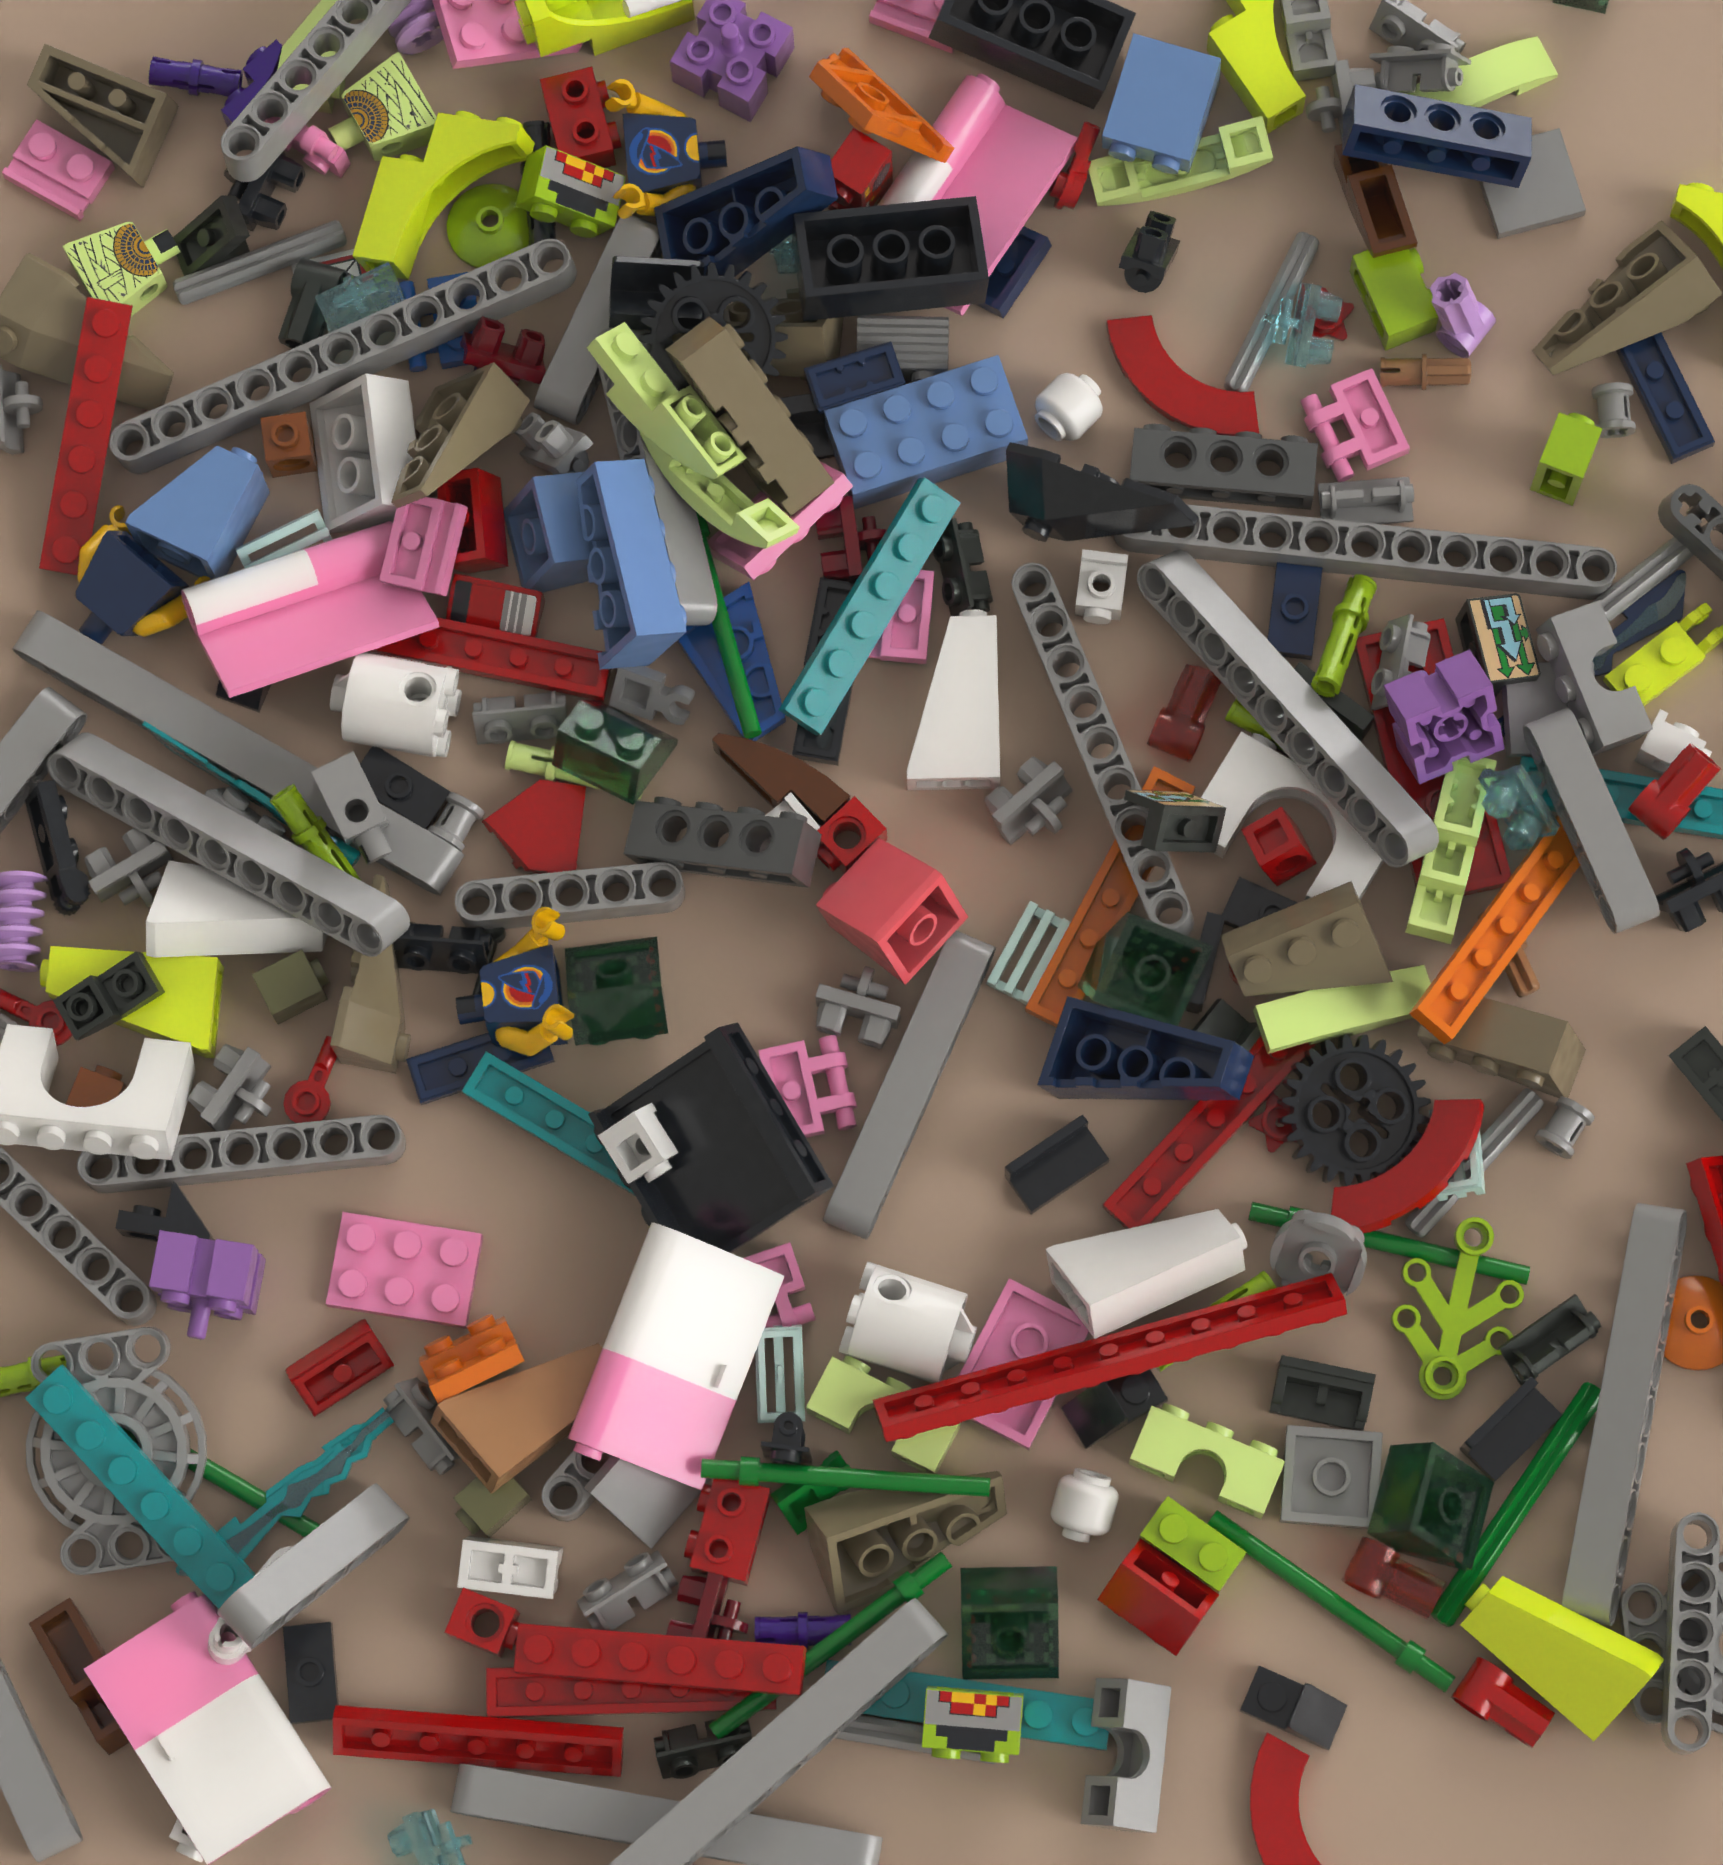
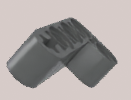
(1683, 527)

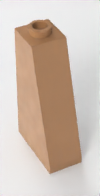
(516, 1418)

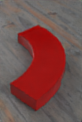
(1170, 388)
(1419, 1175)
(1276, 1804)

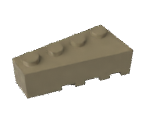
(758, 422)

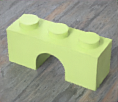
(849, 1392)
(1247, 1470)

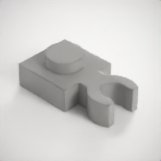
(643, 693)

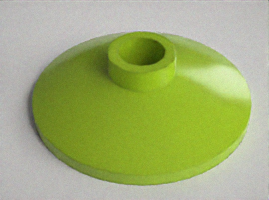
(482, 244)

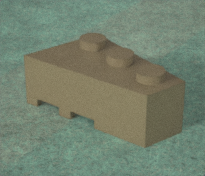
(107, 108)

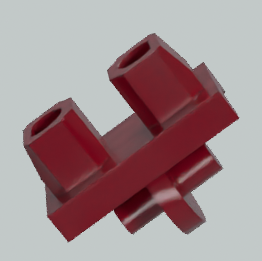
(517, 362)
(841, 522)
(709, 1597)

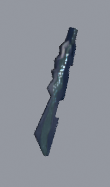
(1644, 617)

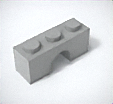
(1570, 645)
(1138, 1721)

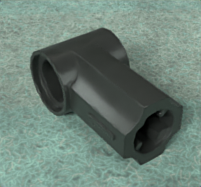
(304, 318)

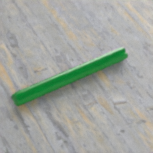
(1518, 1503)

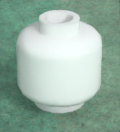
(1068, 406)
(1084, 1504)

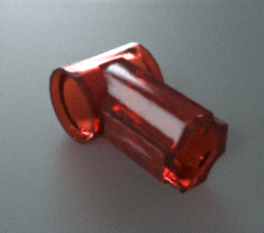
(1182, 722)
(1381, 1573)

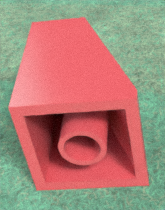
(893, 909)

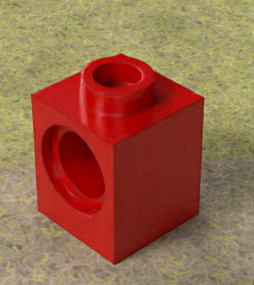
(853, 818)
(1279, 846)
(465, 1613)

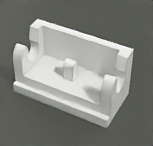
(509, 1567)

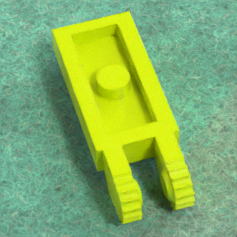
(1665, 658)

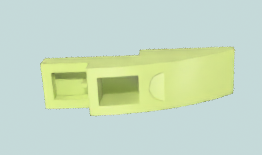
(668, 417)

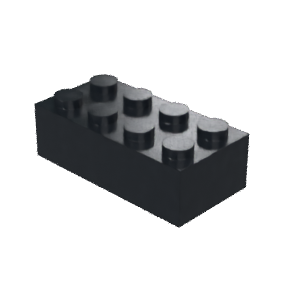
(1047, 42)
(889, 258)

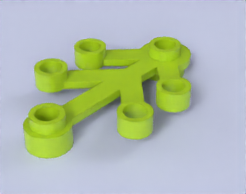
(1454, 1317)

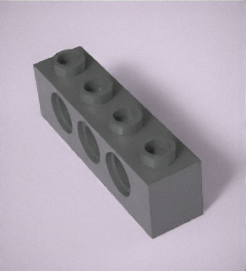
(1243, 484)
(785, 861)

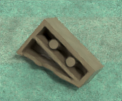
(1308, 947)
(1515, 1046)

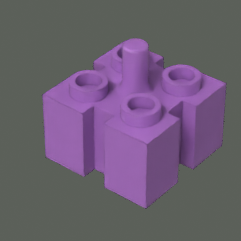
(732, 55)
(1444, 716)
(206, 1276)

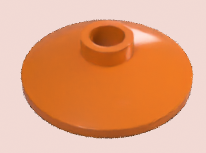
(1686, 1344)

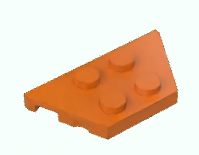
(875, 105)

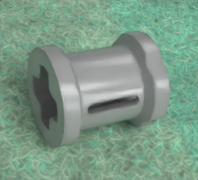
(1614, 409)
(456, 820)
(1564, 1127)

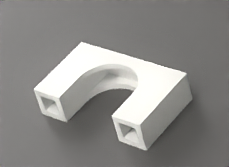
(1259, 774)
(135, 1123)

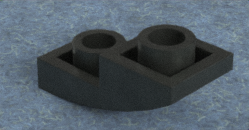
(109, 997)

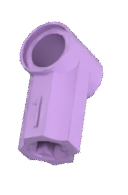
(1461, 315)

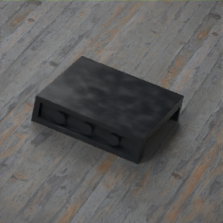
(736, 1142)

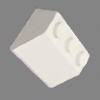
(361, 449)

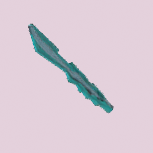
(251, 793)
(308, 1481)

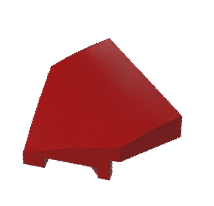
(541, 826)

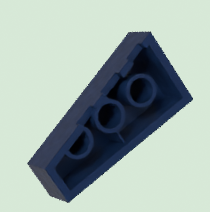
(746, 211)
(1130, 1056)

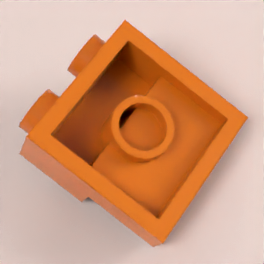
(471, 1358)

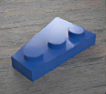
(703, 652)

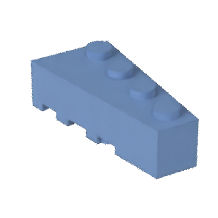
(629, 564)

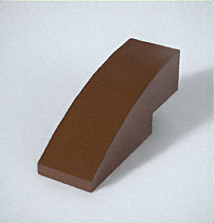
(1375, 203)
(777, 774)
(70, 1649)

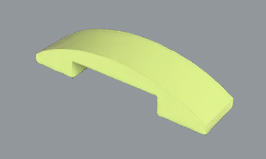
(1498, 72)
(1218, 158)
(725, 504)

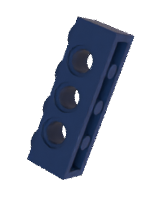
(1437, 136)

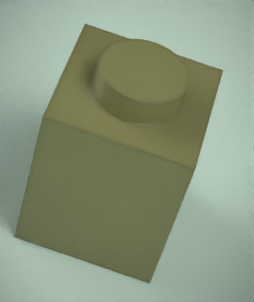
(292, 985)
(488, 1510)

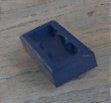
(853, 376)
(1294, 609)

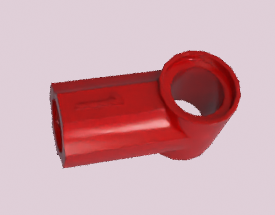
(1668, 799)
(1493, 1696)

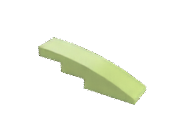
(1447, 867)
(1339, 1010)

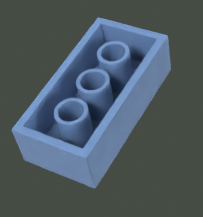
(925, 430)

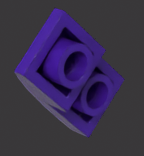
(258, 70)

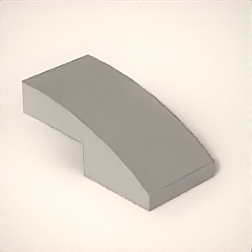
(1308, 38)

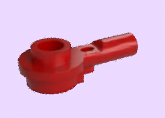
(1069, 184)
(43, 1015)
(308, 1098)

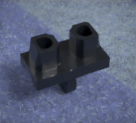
(255, 196)
(1150, 253)
(1682, 899)

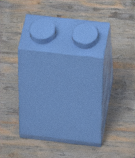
(1161, 104)
(203, 513)
(548, 533)

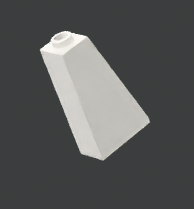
(960, 720)
(209, 916)
(1144, 1267)

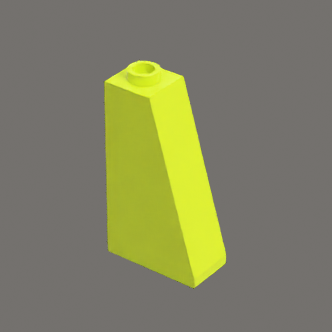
(183, 1013)
(1561, 1654)

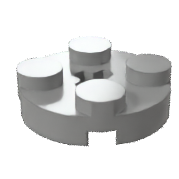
(1322, 1233)

